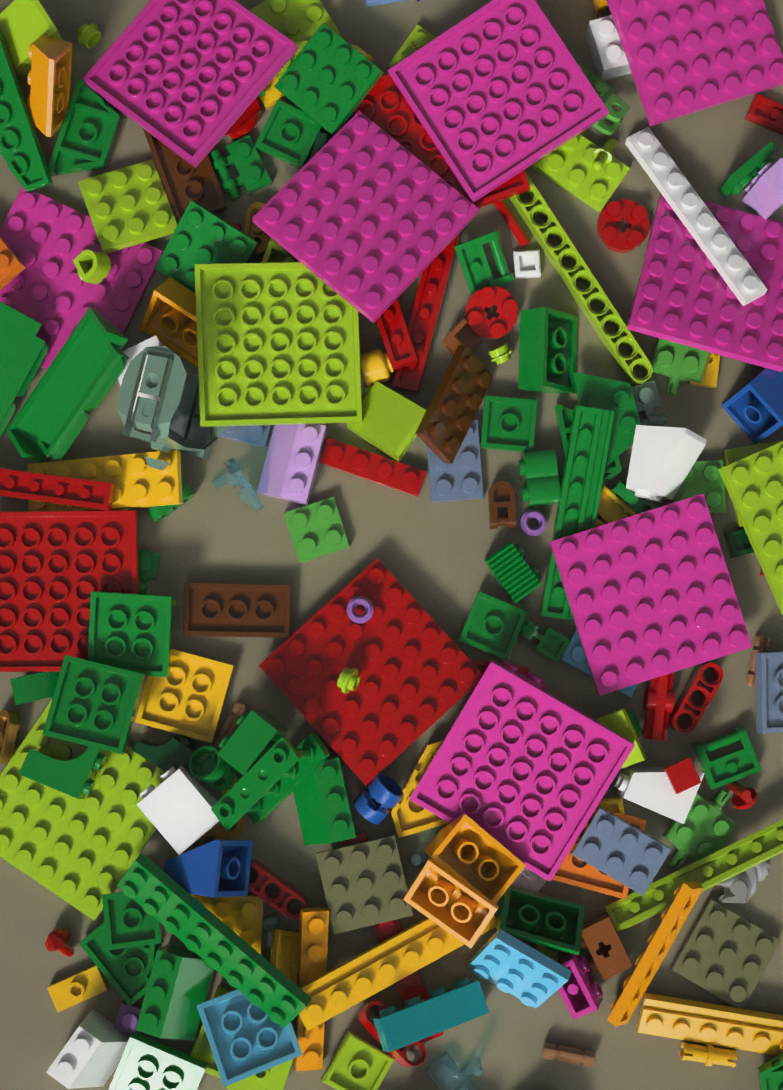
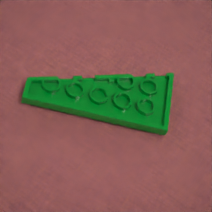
(17, 133)

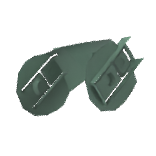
(170, 422)

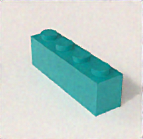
(430, 1015)

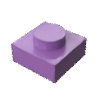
(127, 1018)

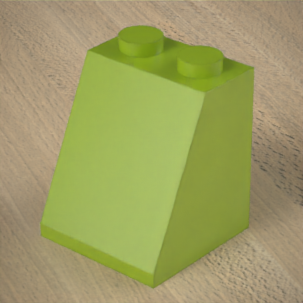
(22, 25)
(388, 420)

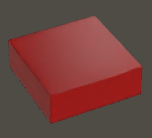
(682, 775)

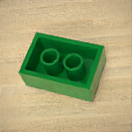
(251, 740)

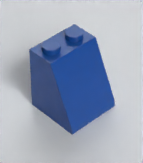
(758, 405)
(213, 869)

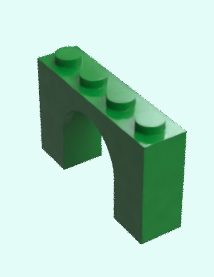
(70, 776)

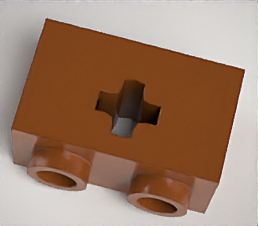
(614, 958)

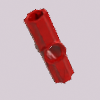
(658, 703)

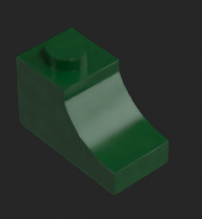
(174, 753)

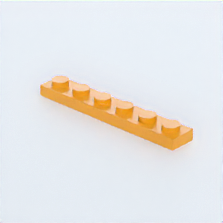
(658, 947)
(311, 964)

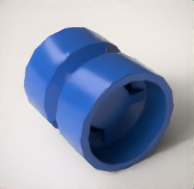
(378, 798)

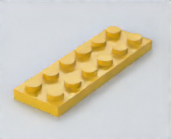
(134, 480)

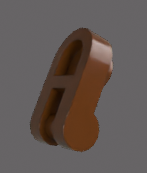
(502, 496)

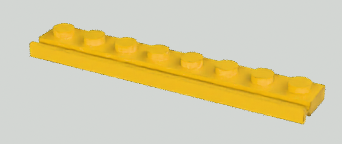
(377, 969)
(711, 1024)

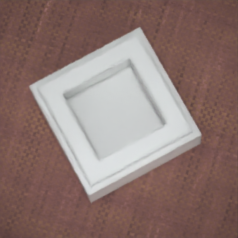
(526, 264)

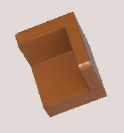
(461, 336)

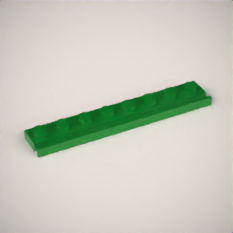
(578, 494)

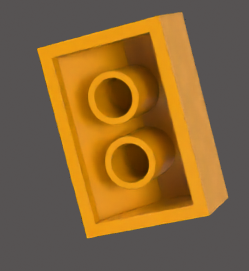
(49, 83)
(173, 319)
(475, 857)
(450, 903)

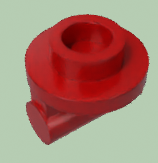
(743, 797)
(58, 941)

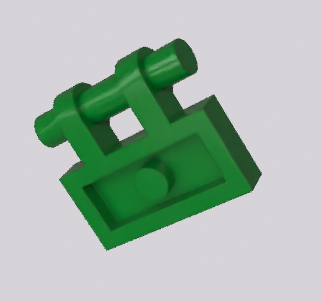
(248, 164)

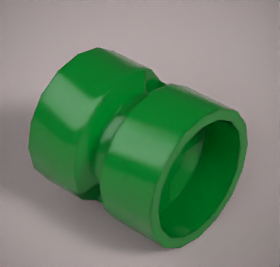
(211, 769)

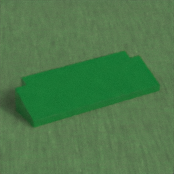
(19, 358)
(70, 389)

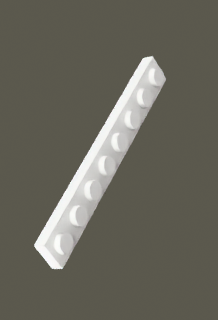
(696, 216)

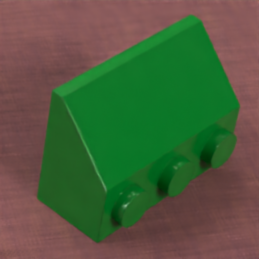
(547, 351)
(325, 805)
(541, 919)
(173, 991)

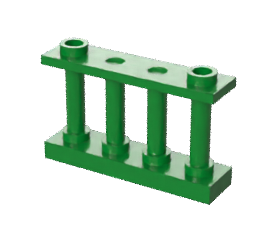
(270, 781)

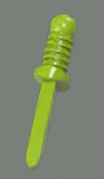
(603, 155)

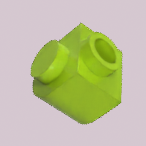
(92, 266)

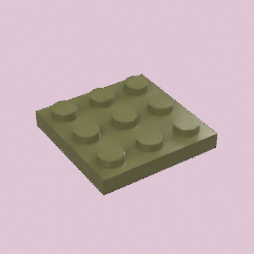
(364, 884)
(725, 954)

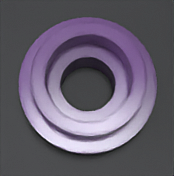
(541, 519)
(356, 602)

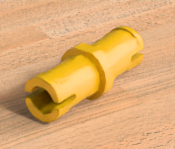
(708, 1054)

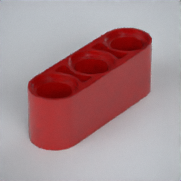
(707, 691)
(279, 901)
(399, 1054)

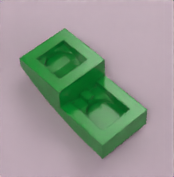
(34, 686)

